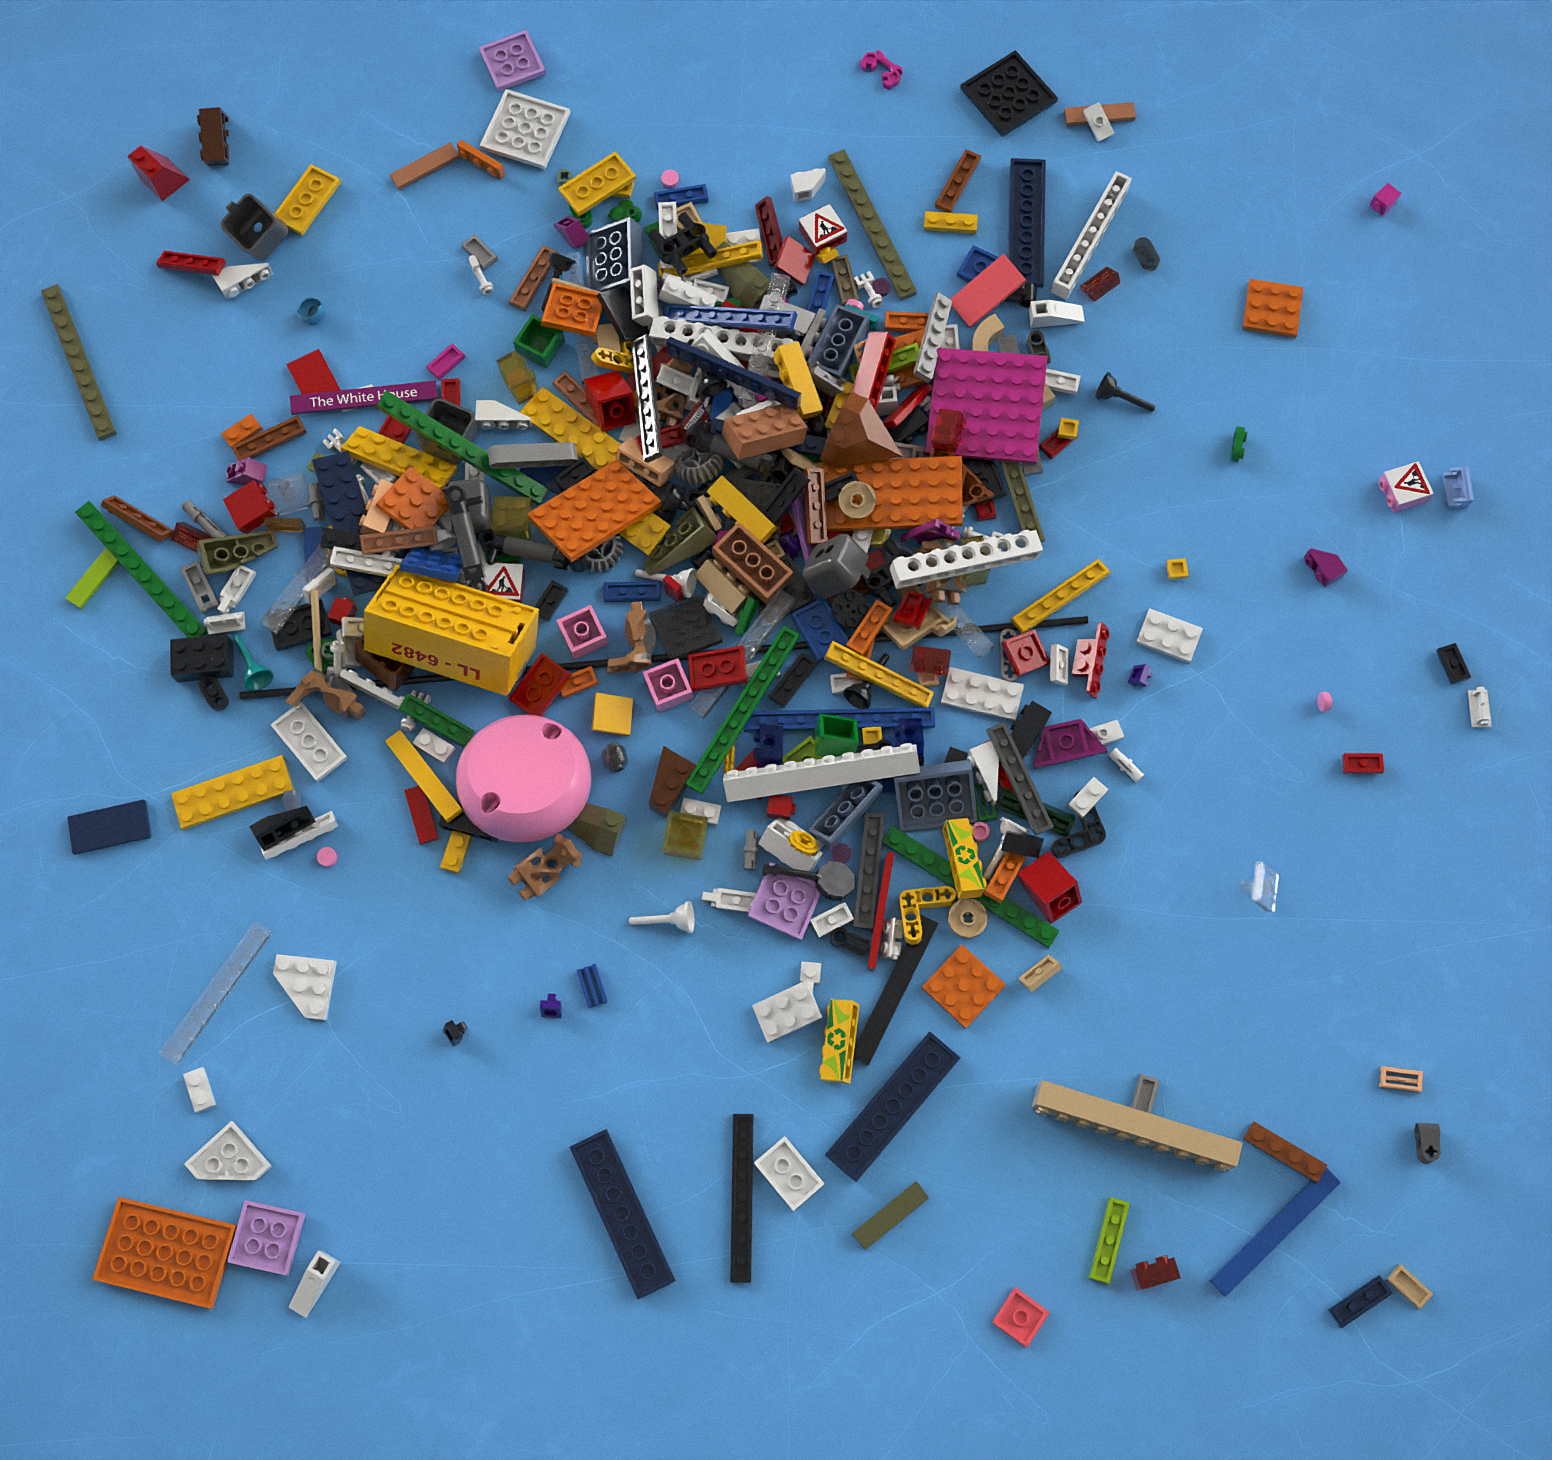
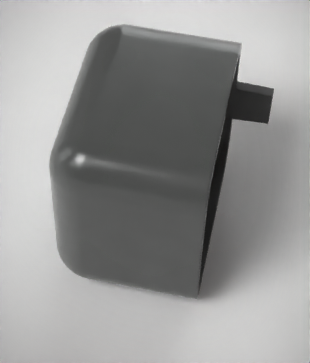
(240, 225)
(455, 418)
(481, 513)
(835, 566)

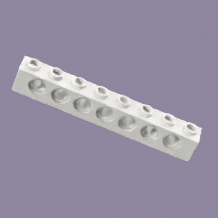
(1091, 235)
(662, 324)
(904, 577)

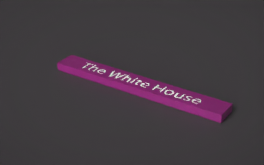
(361, 397)

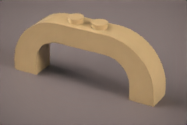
(987, 333)

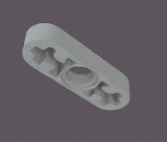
(1003, 669)

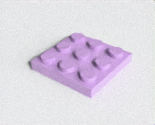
(512, 60)
(785, 903)
(266, 1237)

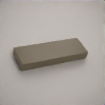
(844, 279)

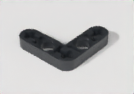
(1085, 834)

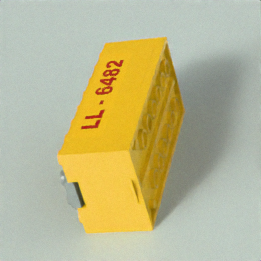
(451, 630)

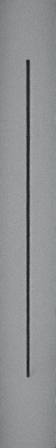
(663, 657)

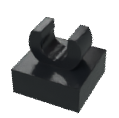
(454, 1032)

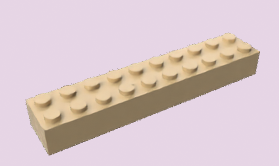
(1137, 1126)

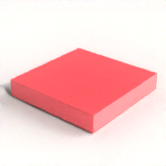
(1020, 1317)

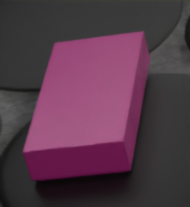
(445, 361)

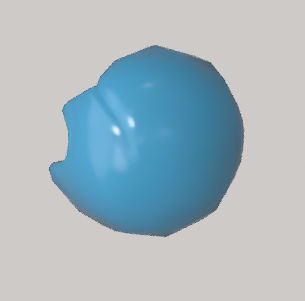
(311, 310)

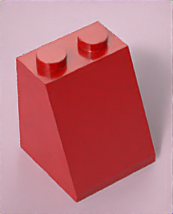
(157, 172)
(610, 400)
(1050, 887)

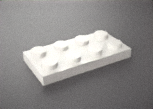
(982, 694)
(309, 741)

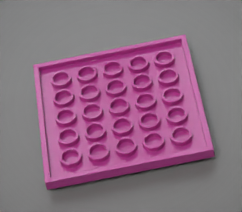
(997, 398)

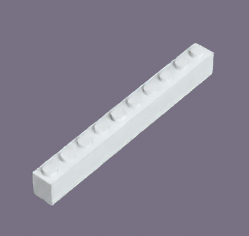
(821, 772)

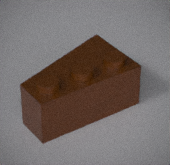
(213, 136)
(387, 670)
(669, 782)

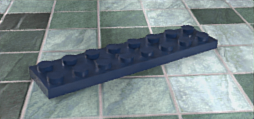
(1027, 218)
(345, 509)
(892, 1106)
(622, 1214)

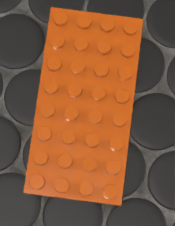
(905, 491)

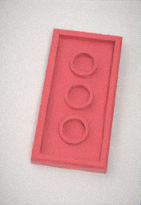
(987, 290)

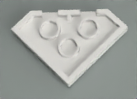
(307, 983)
(228, 1157)

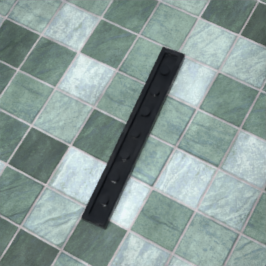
(893, 993)
(742, 1198)

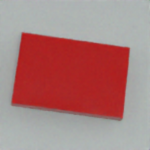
(312, 374)
(717, 668)
(540, 686)

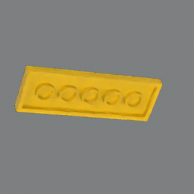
(567, 425)
(397, 457)
(232, 792)

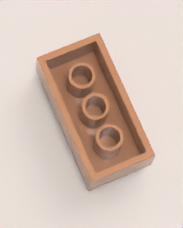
(764, 431)
(752, 563)

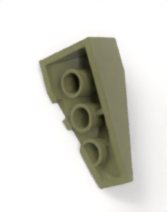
(745, 281)
(687, 539)
(229, 552)
(599, 828)

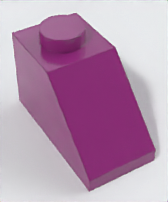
(572, 231)

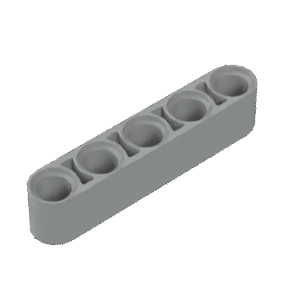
(532, 455)

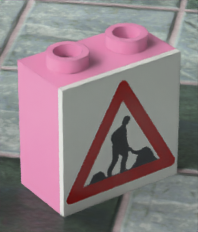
(1405, 486)

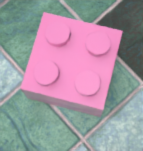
(582, 632)
(668, 685)

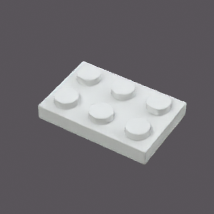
(1169, 636)
(787, 1011)
(789, 1173)

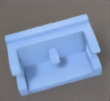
(1458, 487)

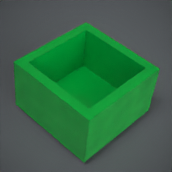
(538, 342)
(835, 735)

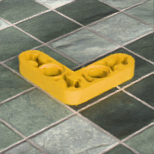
(604, 358)
(917, 903)

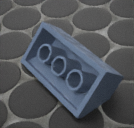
(835, 345)
(845, 812)

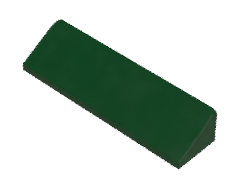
(1060, 819)

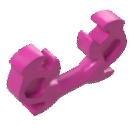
(892, 78)

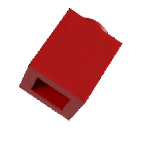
(340, 609)
(781, 807)

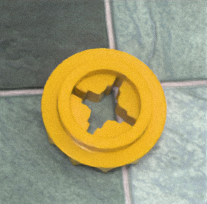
(803, 842)

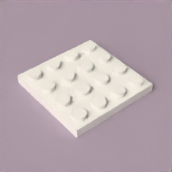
(525, 129)

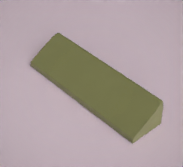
(890, 1215)

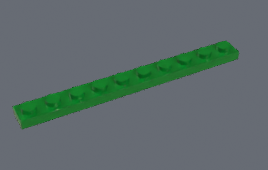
(459, 446)
(140, 571)
(742, 710)
(941, 869)

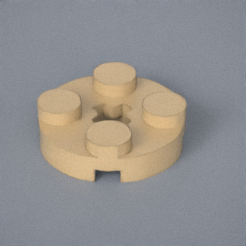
(859, 489)
(956, 921)

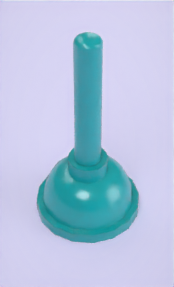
(256, 675)

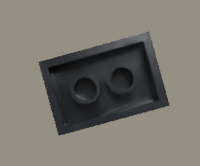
(201, 657)

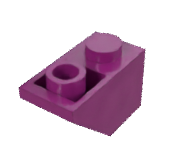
(246, 471)
(1325, 565)

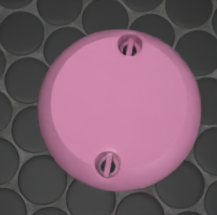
(523, 778)

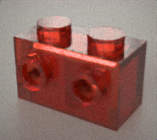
(948, 430)
(930, 660)
(1154, 1274)

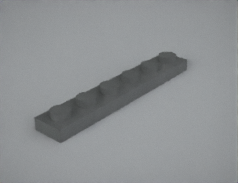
(1019, 778)
(869, 871)

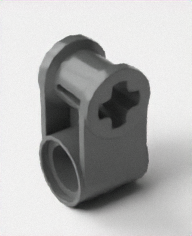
(1037, 348)
(1427, 1138)

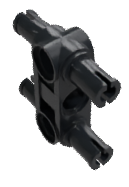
(682, 243)
(883, 575)

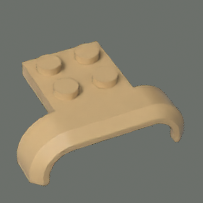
(905, 636)

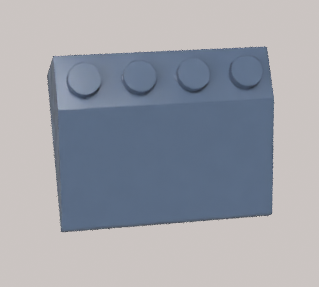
(611, 255)
(935, 796)

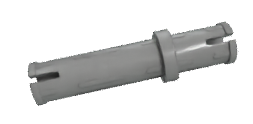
(199, 516)

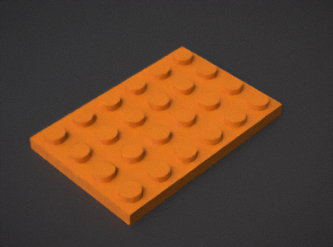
(594, 510)
(165, 1252)

